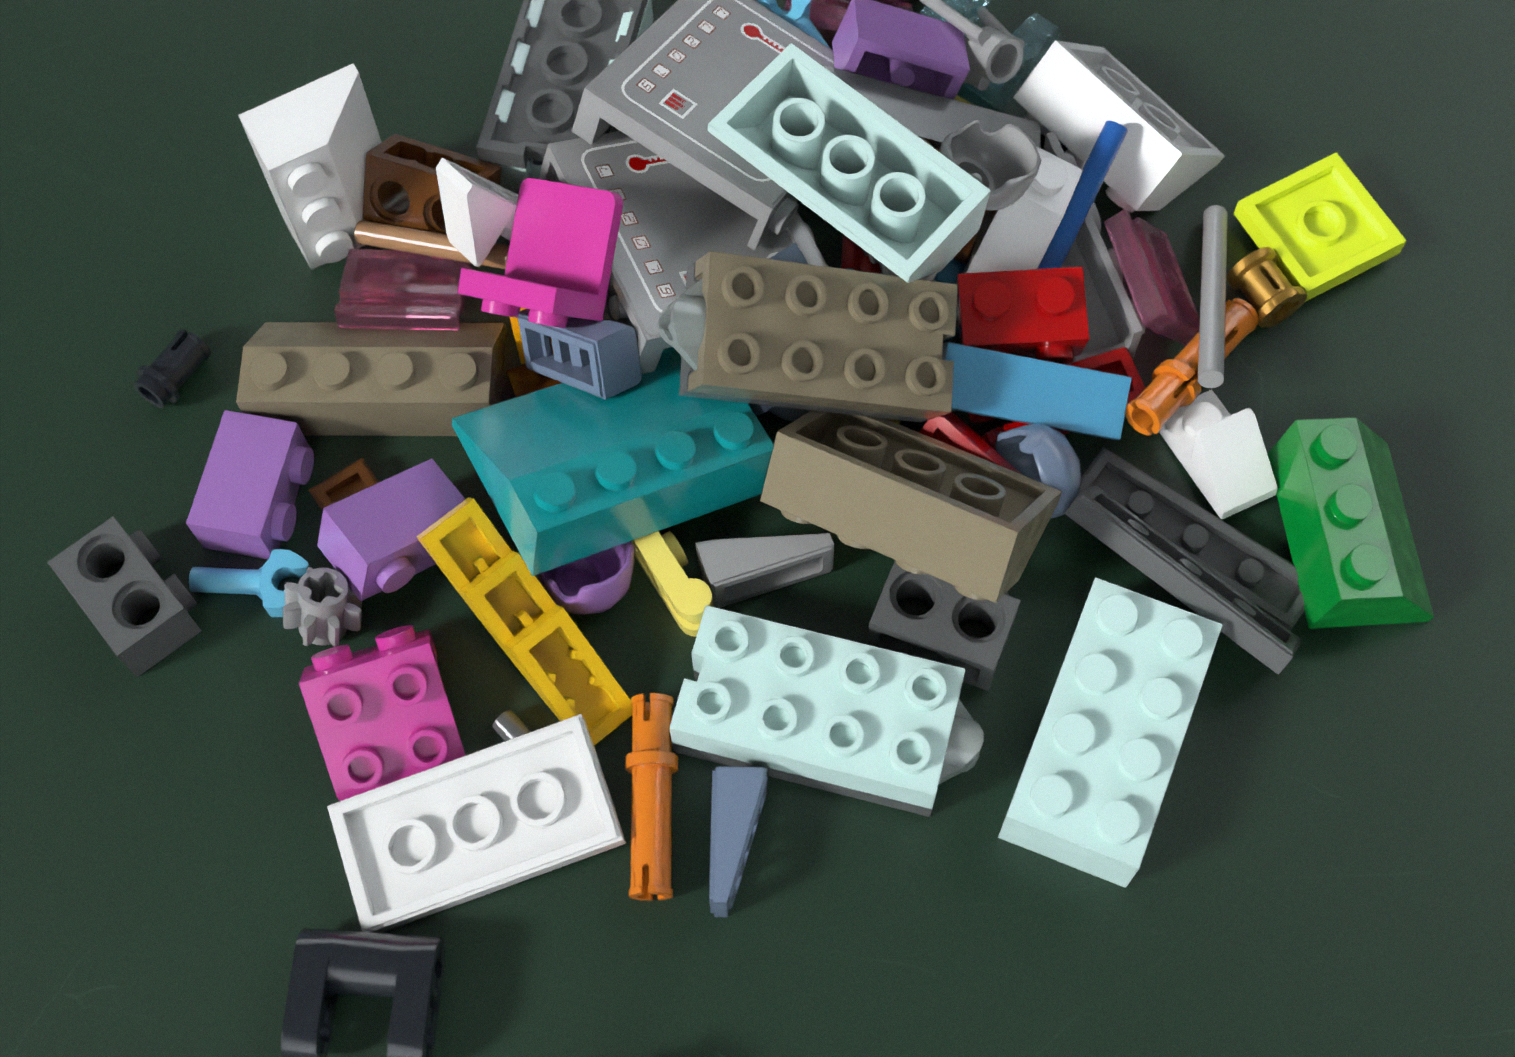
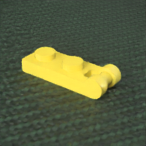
(663, 563)

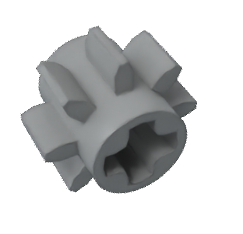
(321, 607)

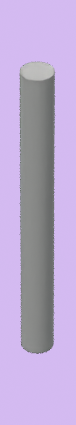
(1213, 297)

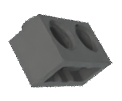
(120, 600)
(938, 632)

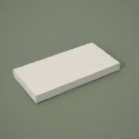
(475, 825)

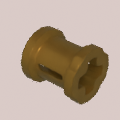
(1266, 287)

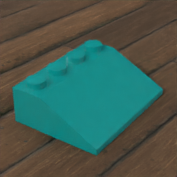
(602, 472)

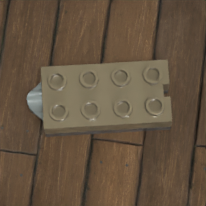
(812, 338)

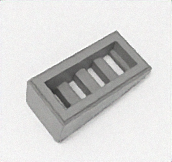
(757, 565)

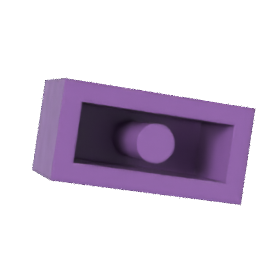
(901, 48)
(250, 485)
(375, 530)

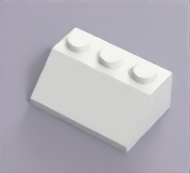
(1085, 86)
(315, 160)

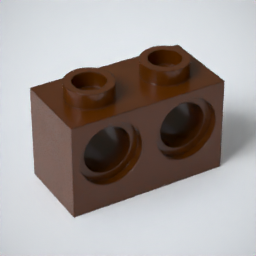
(413, 165)

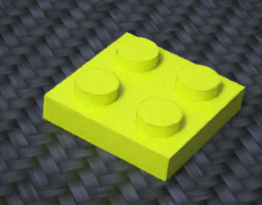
(1320, 226)

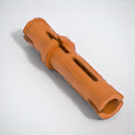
(1176, 379)
(651, 801)

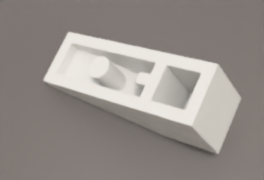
(1022, 232)

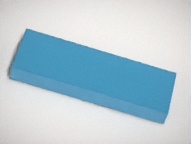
(1037, 391)

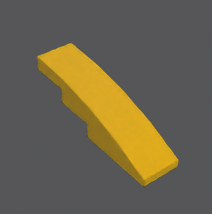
(525, 620)

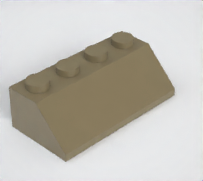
(371, 378)
(910, 499)

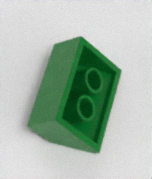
(1347, 526)

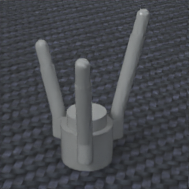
(991, 50)

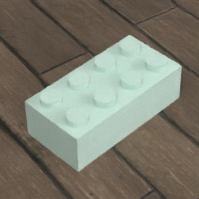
(1111, 733)

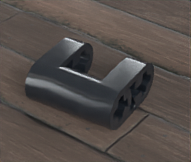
(366, 965)

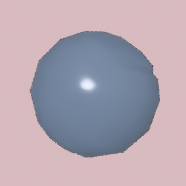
(1045, 457)

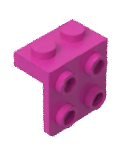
(555, 256)
(380, 711)

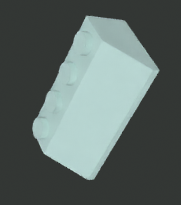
(853, 165)

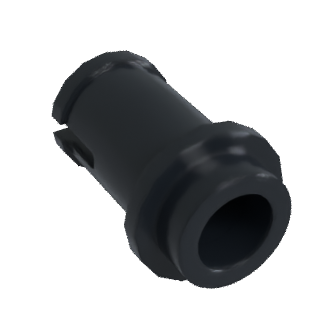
(171, 369)

